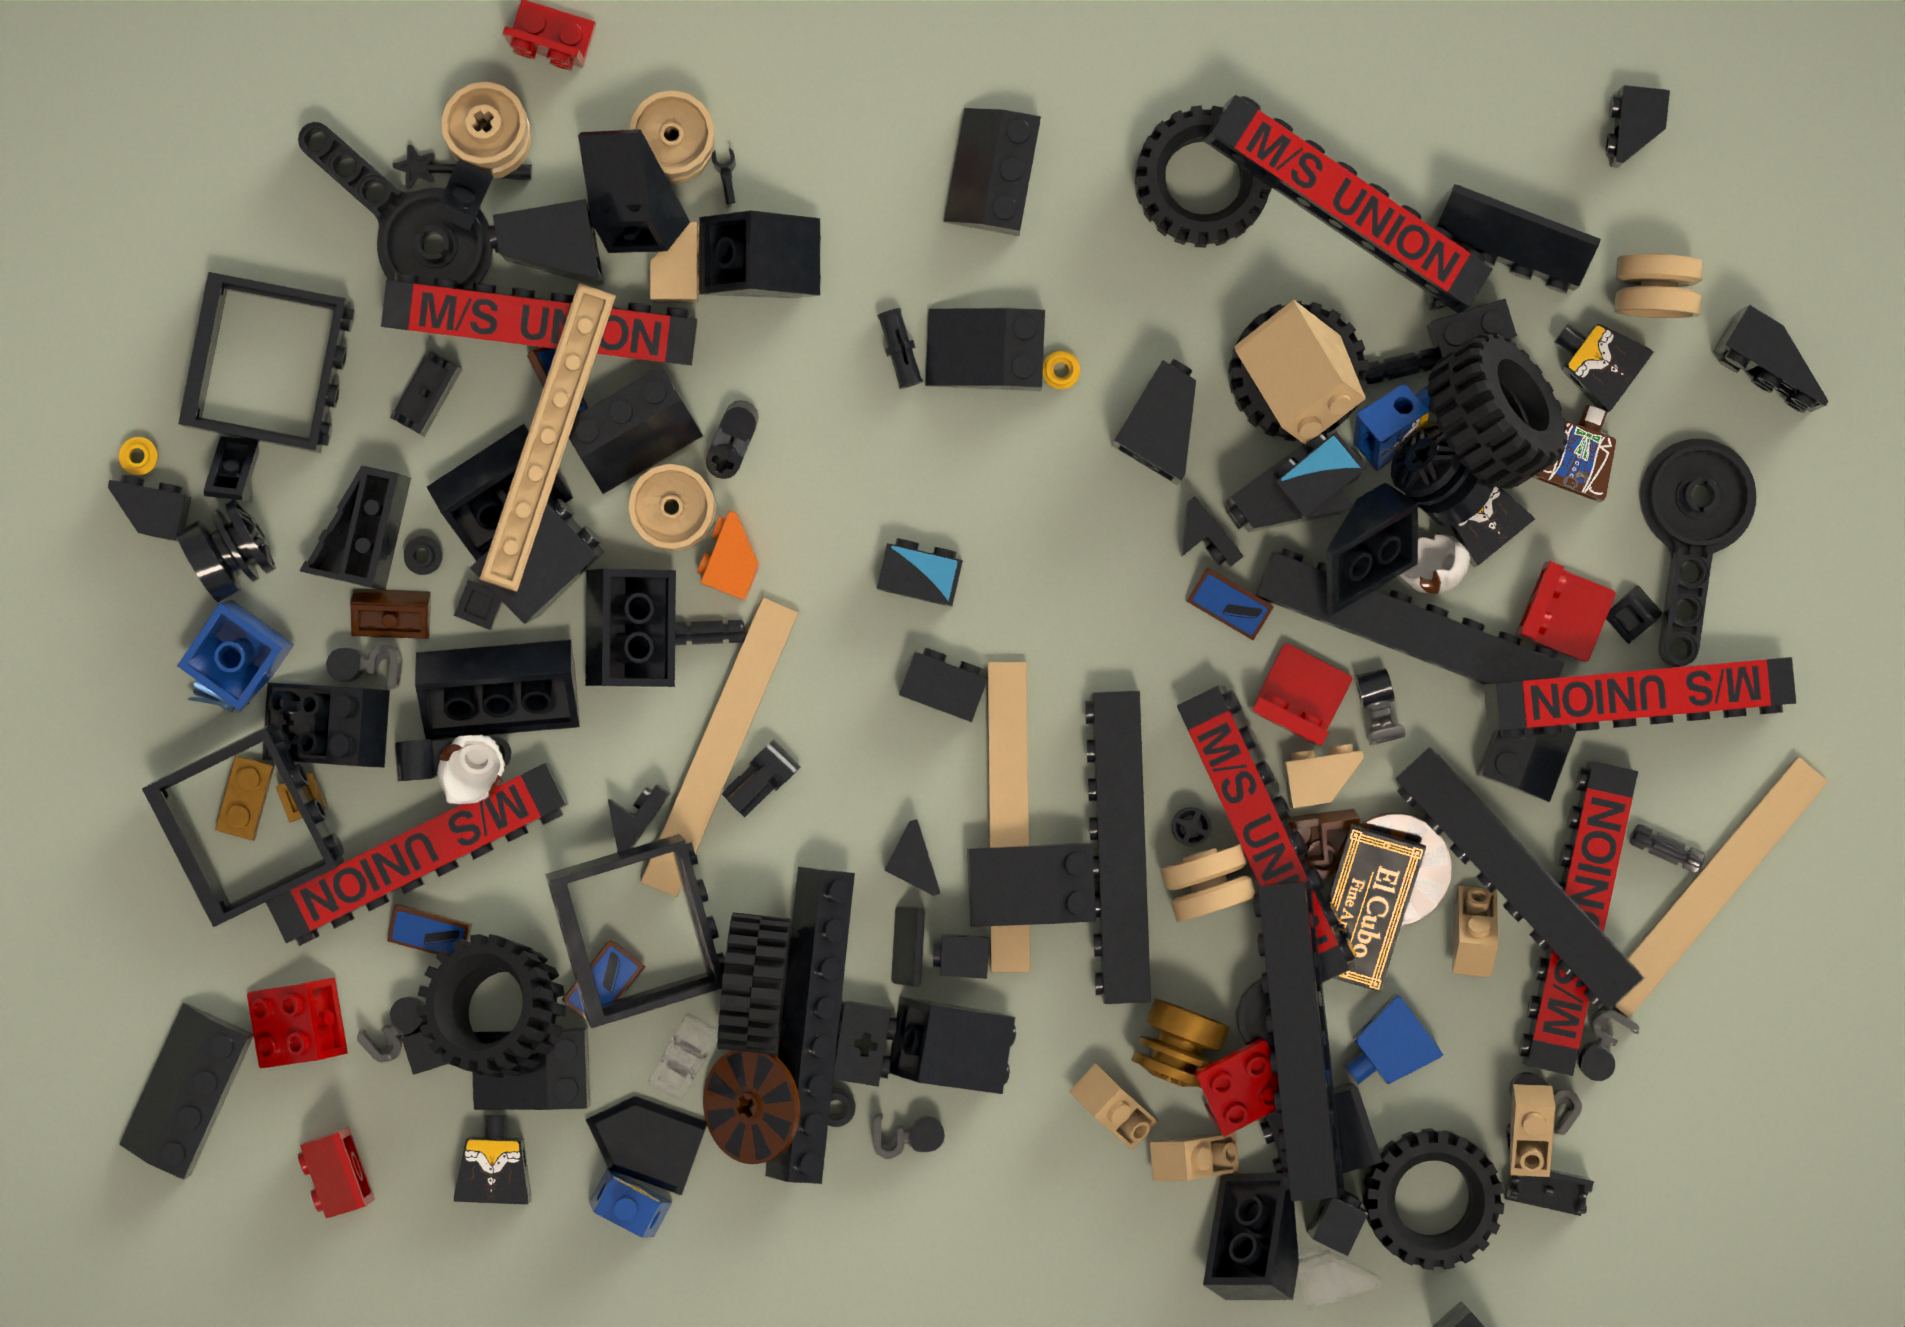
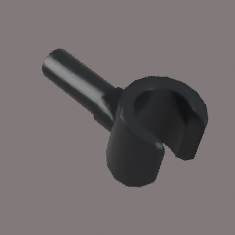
(726, 175)

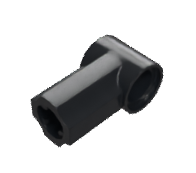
(767, 773)

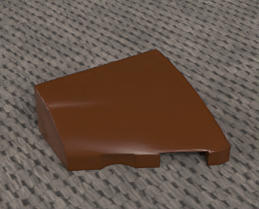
(1324, 836)

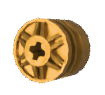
(1179, 1043)

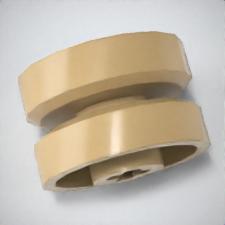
(483, 108)
(682, 115)
(1659, 283)
(663, 486)
(1208, 882)

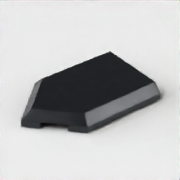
(648, 1142)

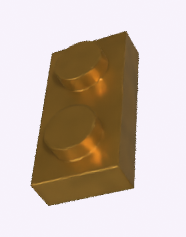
(244, 798)

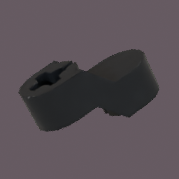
(724, 456)

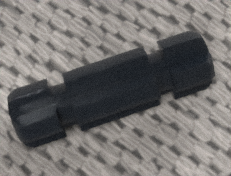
(1401, 365)
(709, 632)
(1667, 848)

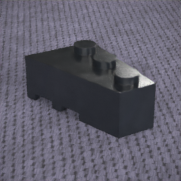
(363, 532)

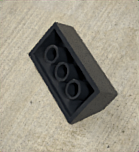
(1517, 238)
(497, 689)
(186, 1091)

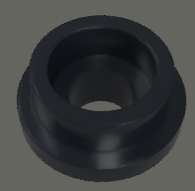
(434, 560)
(847, 1114)

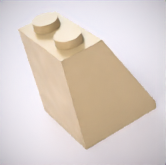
(1301, 371)

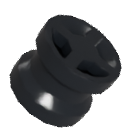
(1196, 828)

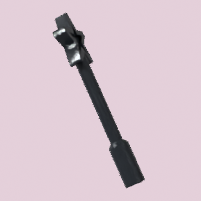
(422, 167)

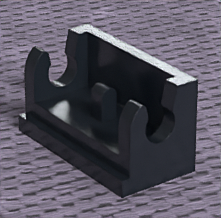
(426, 393)
(1558, 1192)

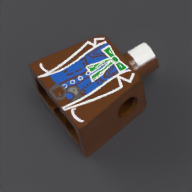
(1586, 459)

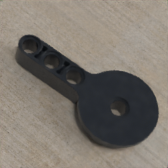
(407, 220)
(1691, 530)

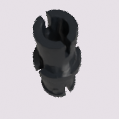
(900, 348)

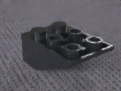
(629, 193)
(1770, 356)
(330, 723)

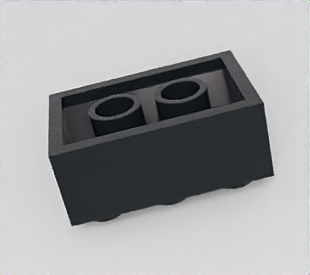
(992, 170)
(633, 430)
(477, 490)
(630, 627)

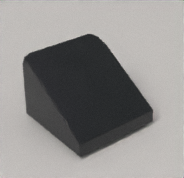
(1633, 614)

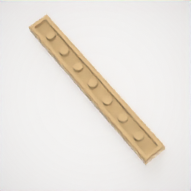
(547, 438)
(723, 738)
(1008, 793)
(1721, 877)

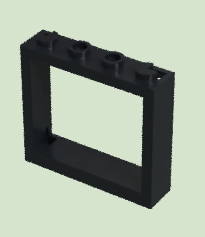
(205, 348)
(191, 853)
(704, 927)

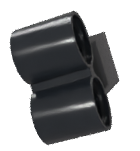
(421, 757)

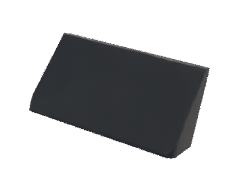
(908, 946)

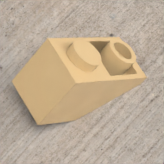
(676, 271)
(1321, 778)
(1475, 932)
(1113, 1106)
(1531, 1130)
(1194, 1157)

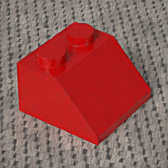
(336, 1173)

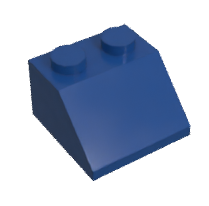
(235, 654)

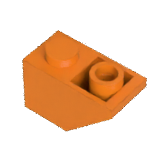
(732, 562)

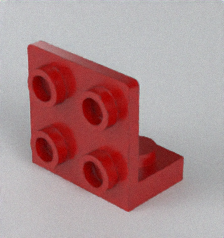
(550, 33)
(1565, 612)
(1301, 694)
(297, 1023)
(1239, 1087)

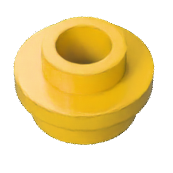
(1065, 358)
(150, 456)

